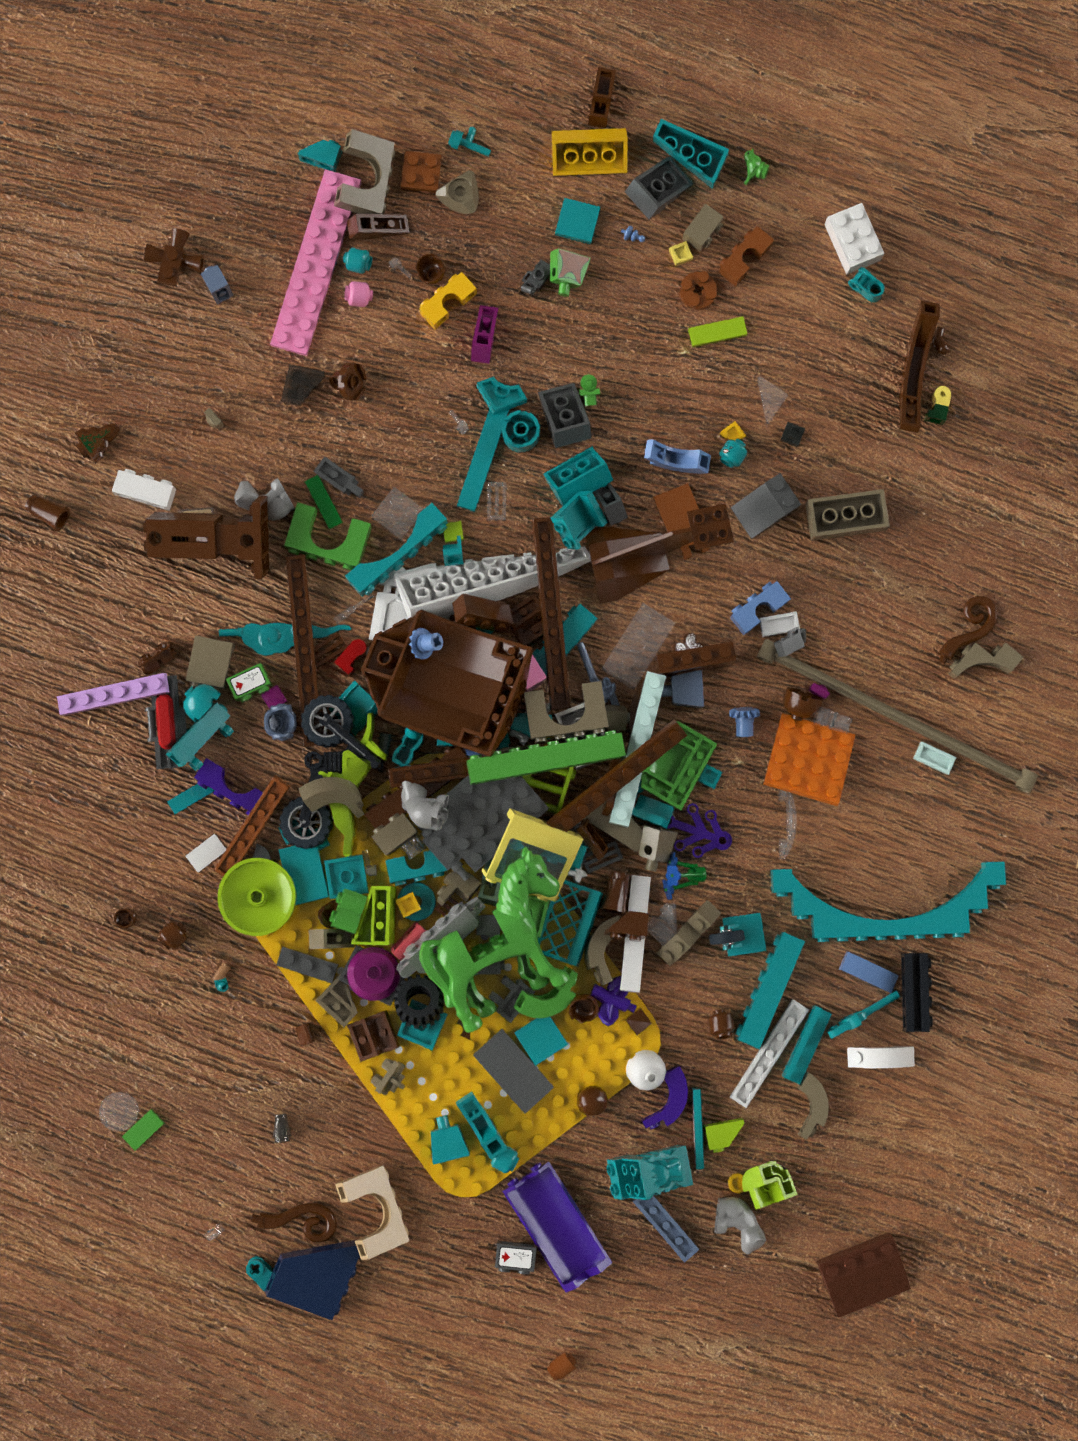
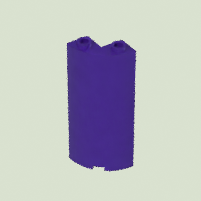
(557, 1226)

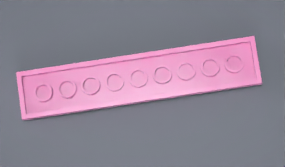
(313, 268)

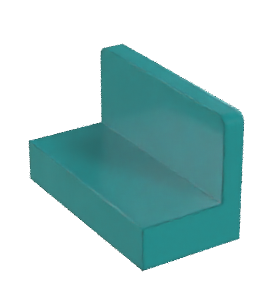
(653, 811)

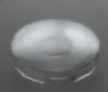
(118, 1111)

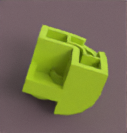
(768, 1184)

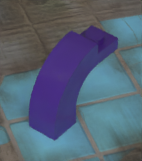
(676, 1100)

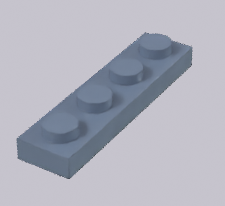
(667, 1227)

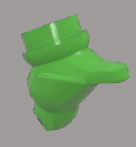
(755, 166)

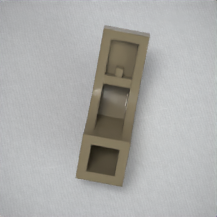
(818, 1105)

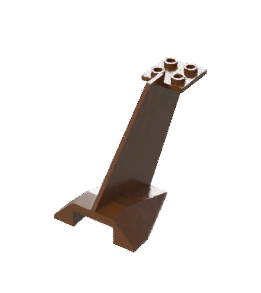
(632, 558)

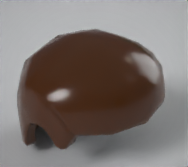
(430, 269)
(583, 1008)
(592, 1101)

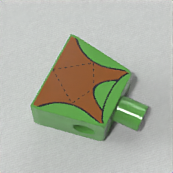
(567, 270)

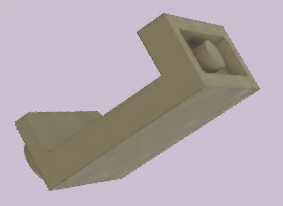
(209, 662)

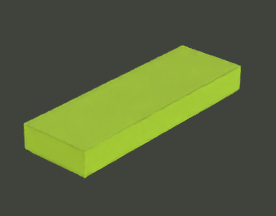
(717, 331)

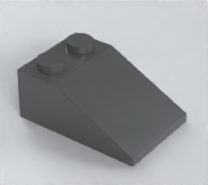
(658, 187)
(565, 415)
(766, 506)

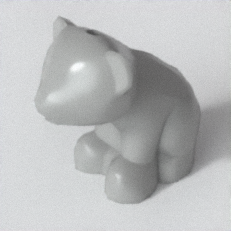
(278, 501)
(423, 811)
(737, 1214)

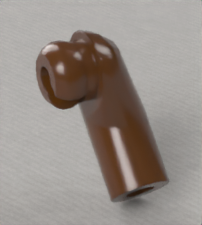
(938, 342)

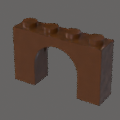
(715, 655)

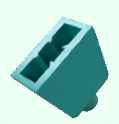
(447, 1141)

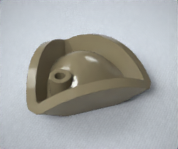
(460, 193)

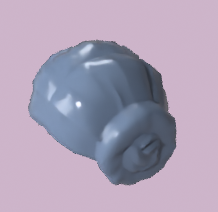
(280, 722)

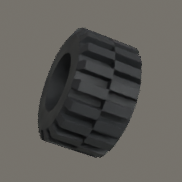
(418, 1017)

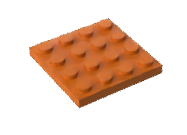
(809, 760)

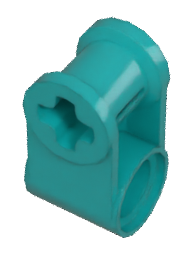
(865, 285)
(261, 1275)

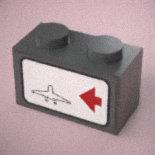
(515, 1257)

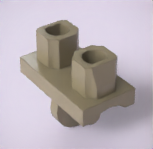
(392, 1078)

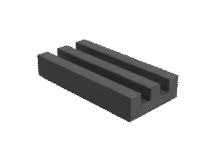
(587, 863)

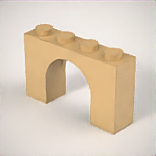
(392, 1229)

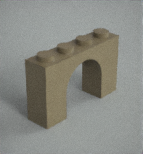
(379, 154)
(543, 727)

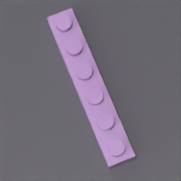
(113, 694)

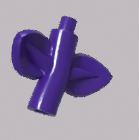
(612, 1001)

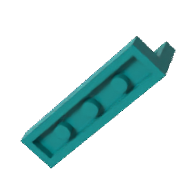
(806, 1044)

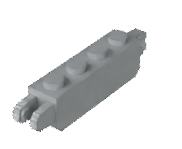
(460, 918)

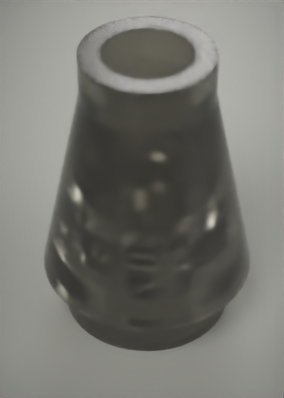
(281, 1129)

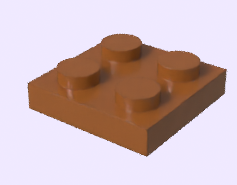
(421, 171)

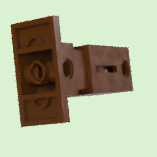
(211, 535)

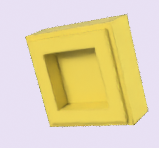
(681, 253)

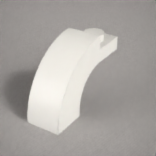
(881, 1057)

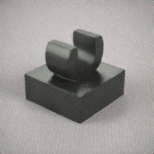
(792, 434)

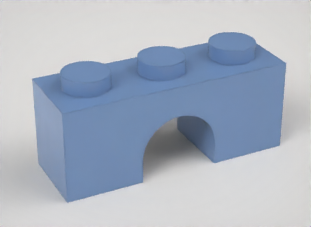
(772, 596)

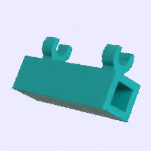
(198, 735)

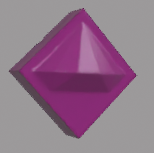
(819, 690)
(274, 697)

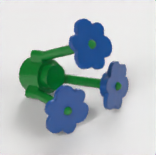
(694, 875)

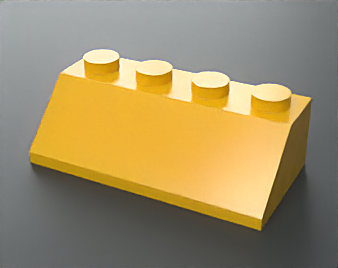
(589, 151)

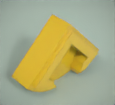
(733, 432)

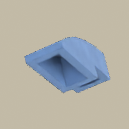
(868, 972)

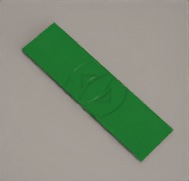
(323, 501)

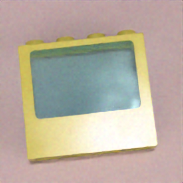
(554, 845)

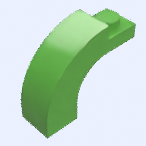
(550, 1003)

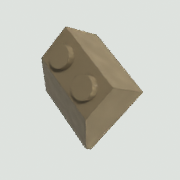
(394, 834)

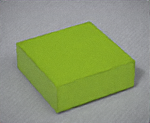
(453, 530)

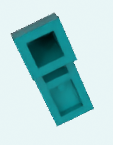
(482, 1125)

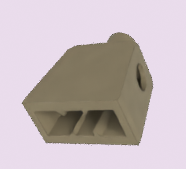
(656, 845)

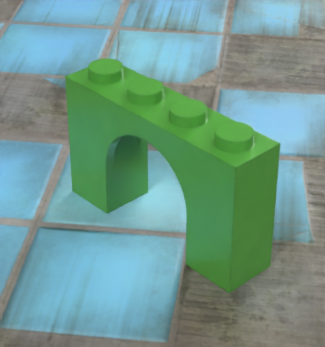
(347, 554)

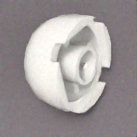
(646, 1070)

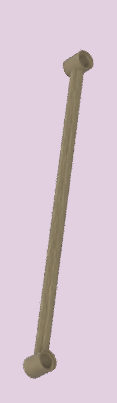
(1024, 780)

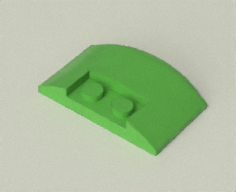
(679, 769)

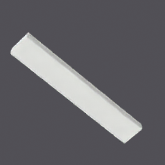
(634, 950)
(769, 1053)

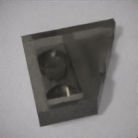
(300, 384)

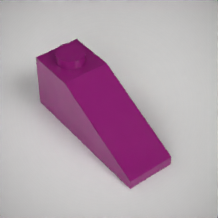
(484, 334)

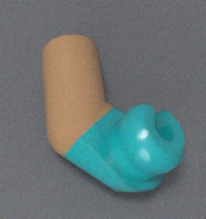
(220, 978)

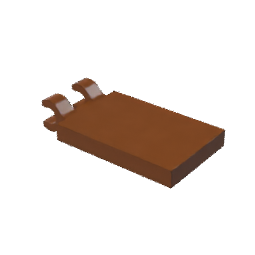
(673, 512)

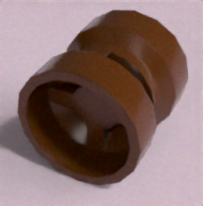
(122, 920)

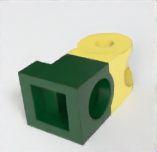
(940, 407)

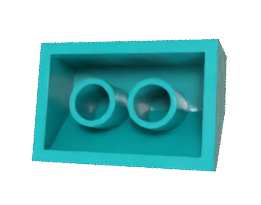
(580, 473)

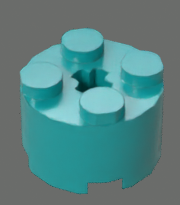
(523, 421)

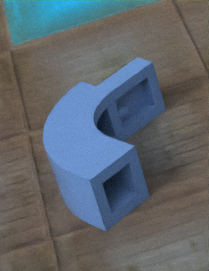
(677, 459)

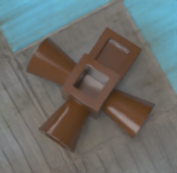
(173, 258)

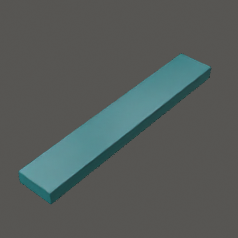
(481, 461)

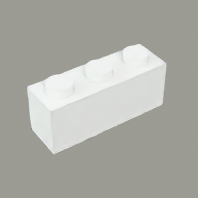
(144, 489)

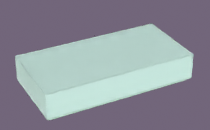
(934, 758)

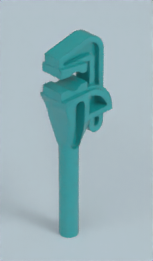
(854, 1020)

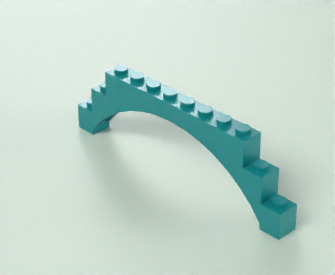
(946, 919)

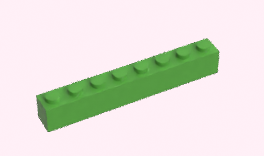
(545, 758)

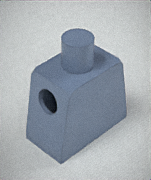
(686, 690)

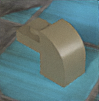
(457, 885)

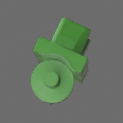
(589, 389)

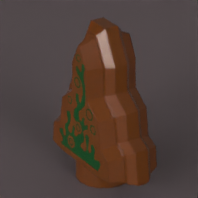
(96, 441)

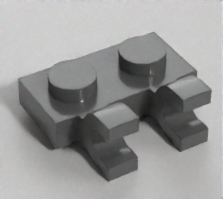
(506, 1005)

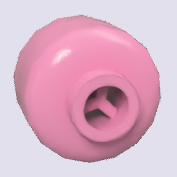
(358, 294)

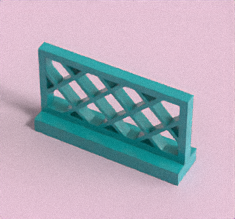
(584, 928)

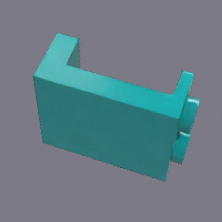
(578, 518)

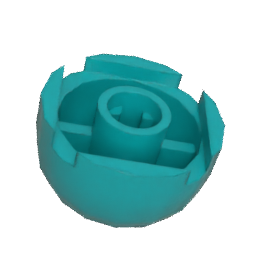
(199, 700)

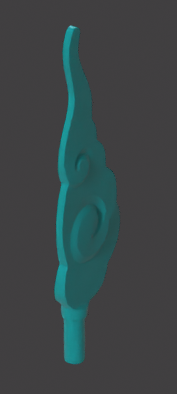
(274, 637)

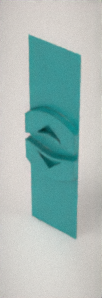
(188, 798)

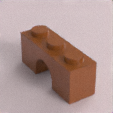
(755, 243)

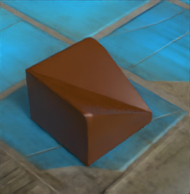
(638, 1021)

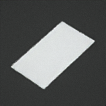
(206, 853)

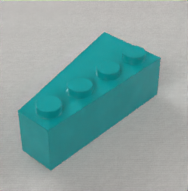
(692, 151)

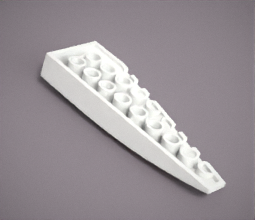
(493, 578)

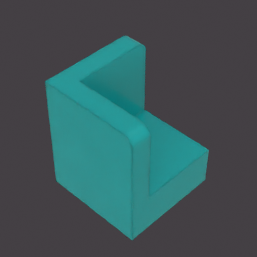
(453, 553)

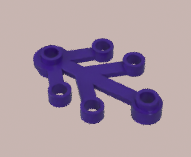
(700, 832)

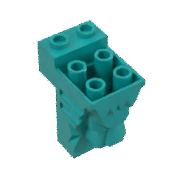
(649, 1173)

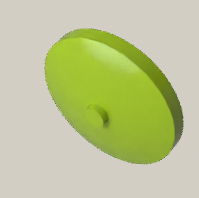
(256, 896)

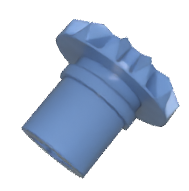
(425, 643)
(744, 720)

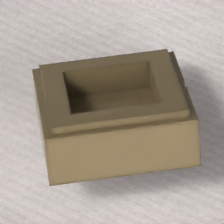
(213, 420)

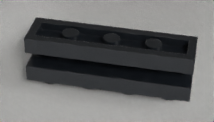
(916, 992)

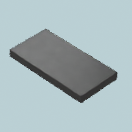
(513, 1071)

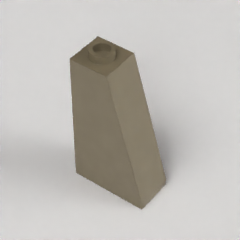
(628, 836)

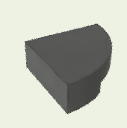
(261, 852)

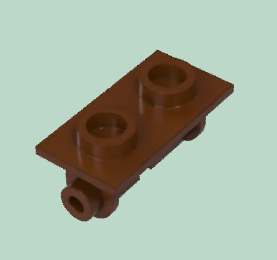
(161, 652)

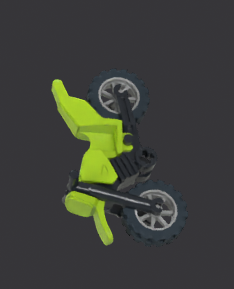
(348, 764)

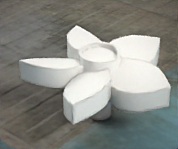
(577, 874)

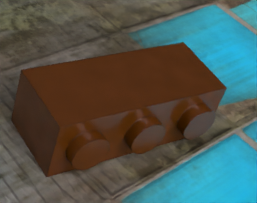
(482, 613)

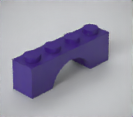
(213, 776)

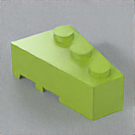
(378, 918)

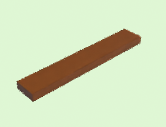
(253, 825)

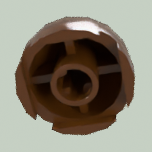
(800, 703)

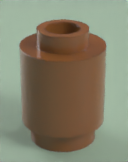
(562, 1366)

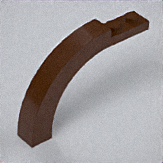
(915, 364)

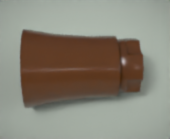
(48, 512)
(616, 893)

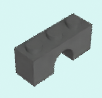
(489, 927)

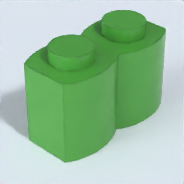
(348, 911)

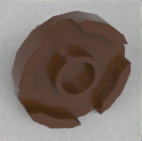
(349, 381)

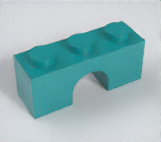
(400, 871)

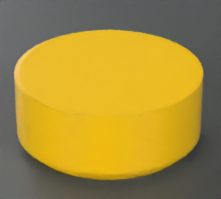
(735, 1182)

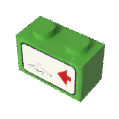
(249, 682)

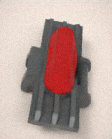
(169, 722)

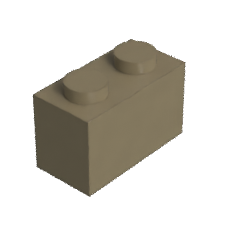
(703, 227)

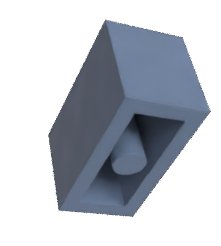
(216, 284)

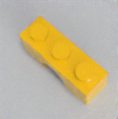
(457, 288)

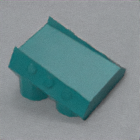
(360, 704)

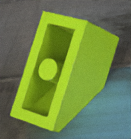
(722, 1133)

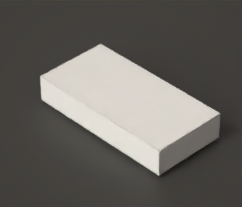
(778, 624)

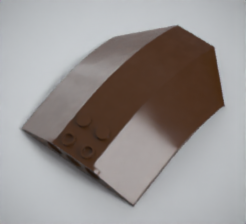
(458, 693)

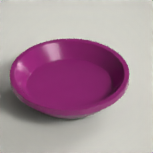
(373, 974)

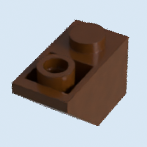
(631, 925)

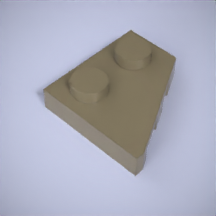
(338, 1002)

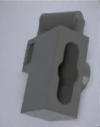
(537, 278)
(791, 642)

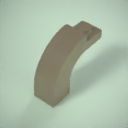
(332, 790)
(595, 951)

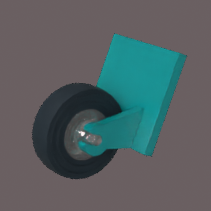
(740, 935)

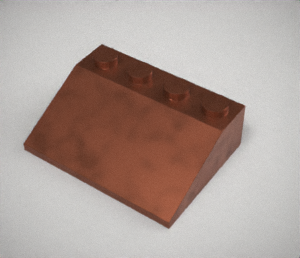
(863, 1274)

